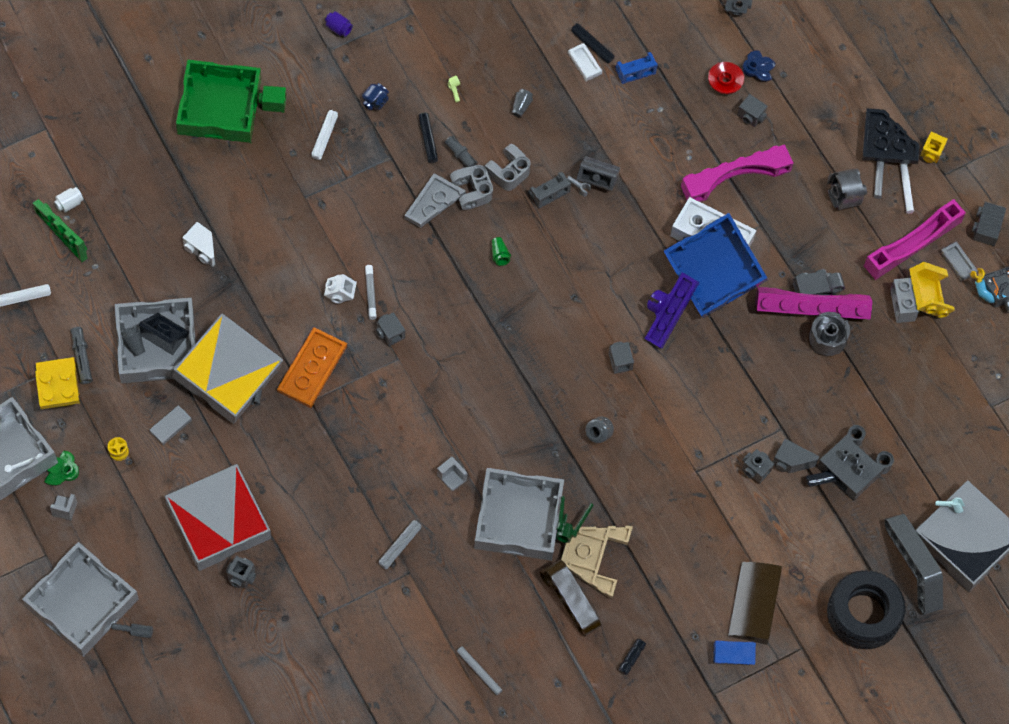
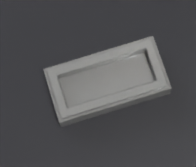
(958, 261)
(170, 425)

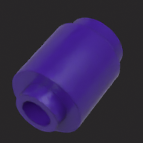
(338, 24)

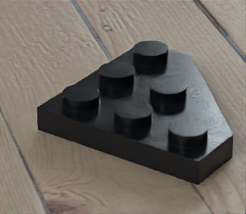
(887, 140)

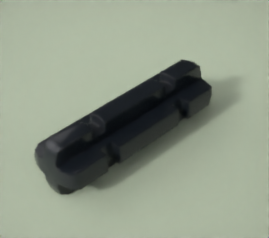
(632, 656)

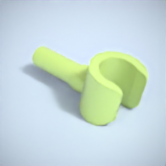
(452, 84)

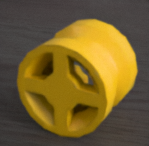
(115, 445)

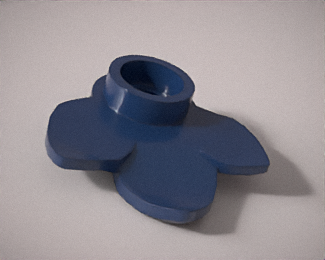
(758, 66)

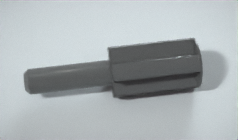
(135, 629)

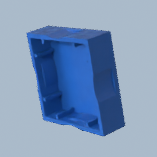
(720, 262)

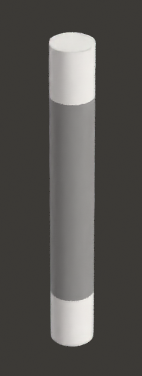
(370, 292)

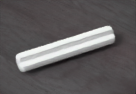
(324, 134)
(24, 295)

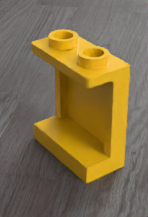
(928, 290)

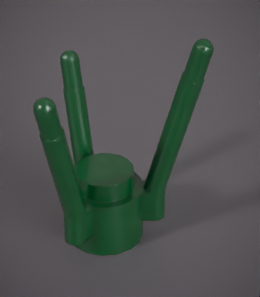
(565, 530)

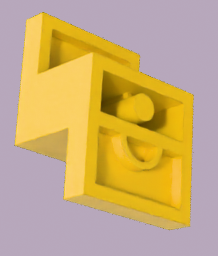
(57, 383)

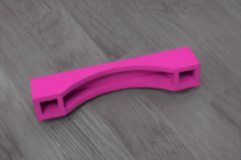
(769, 162)
(894, 254)
(797, 303)

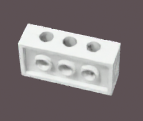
(697, 216)

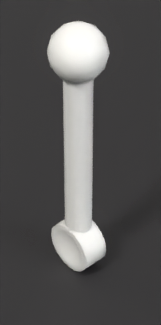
(8, 468)

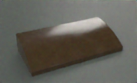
(755, 602)

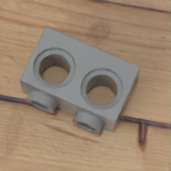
(904, 300)

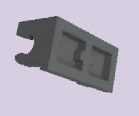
(550, 190)

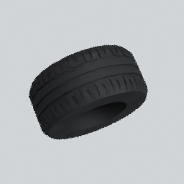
(877, 587)

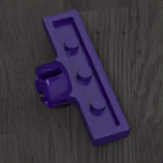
(669, 308)

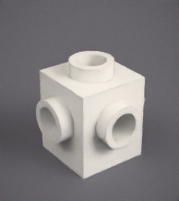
(340, 288)

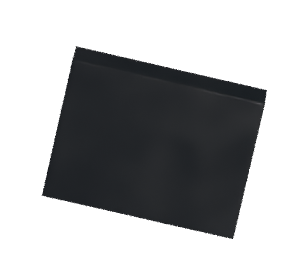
(163, 332)

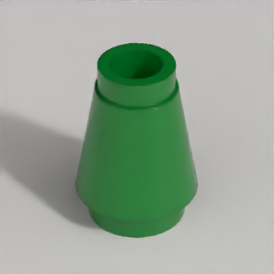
(500, 253)

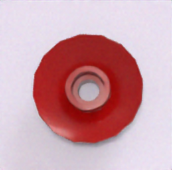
(729, 72)

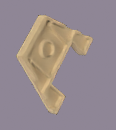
(586, 551)

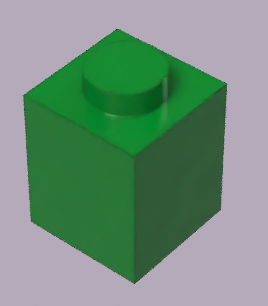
(273, 99)

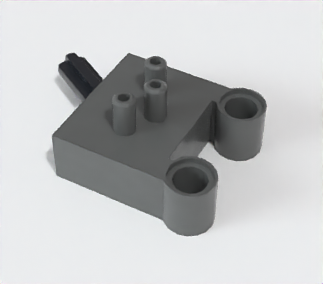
(850, 466)

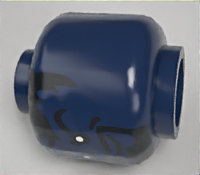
(375, 97)

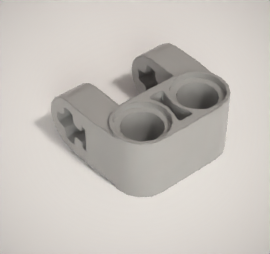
(511, 171)
(474, 198)

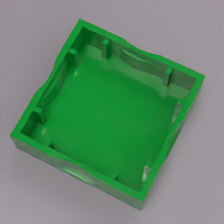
(219, 101)

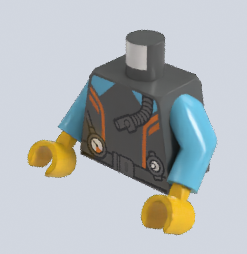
(993, 286)

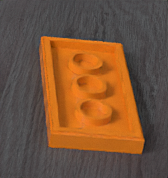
(312, 367)

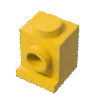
(933, 147)

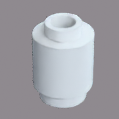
(68, 199)

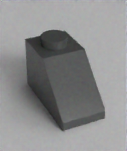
(794, 458)

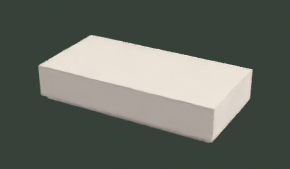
(585, 62)

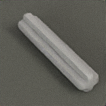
(399, 544)

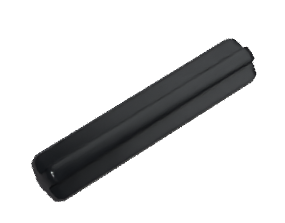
(593, 43)
(428, 137)

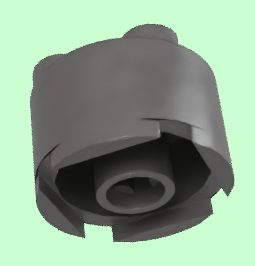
(846, 189)
(829, 334)

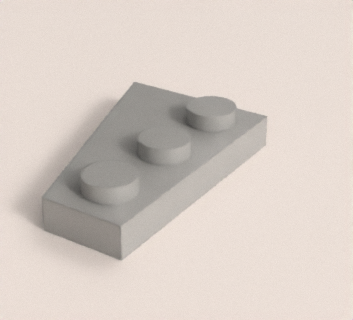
(432, 200)

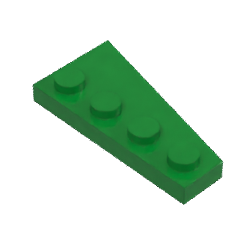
(63, 232)

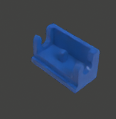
(636, 69)
(734, 652)

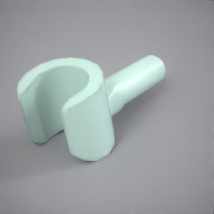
(956, 503)

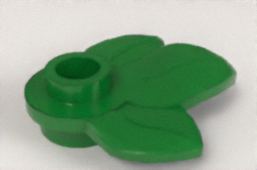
(59, 473)

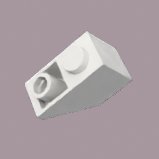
(200, 242)

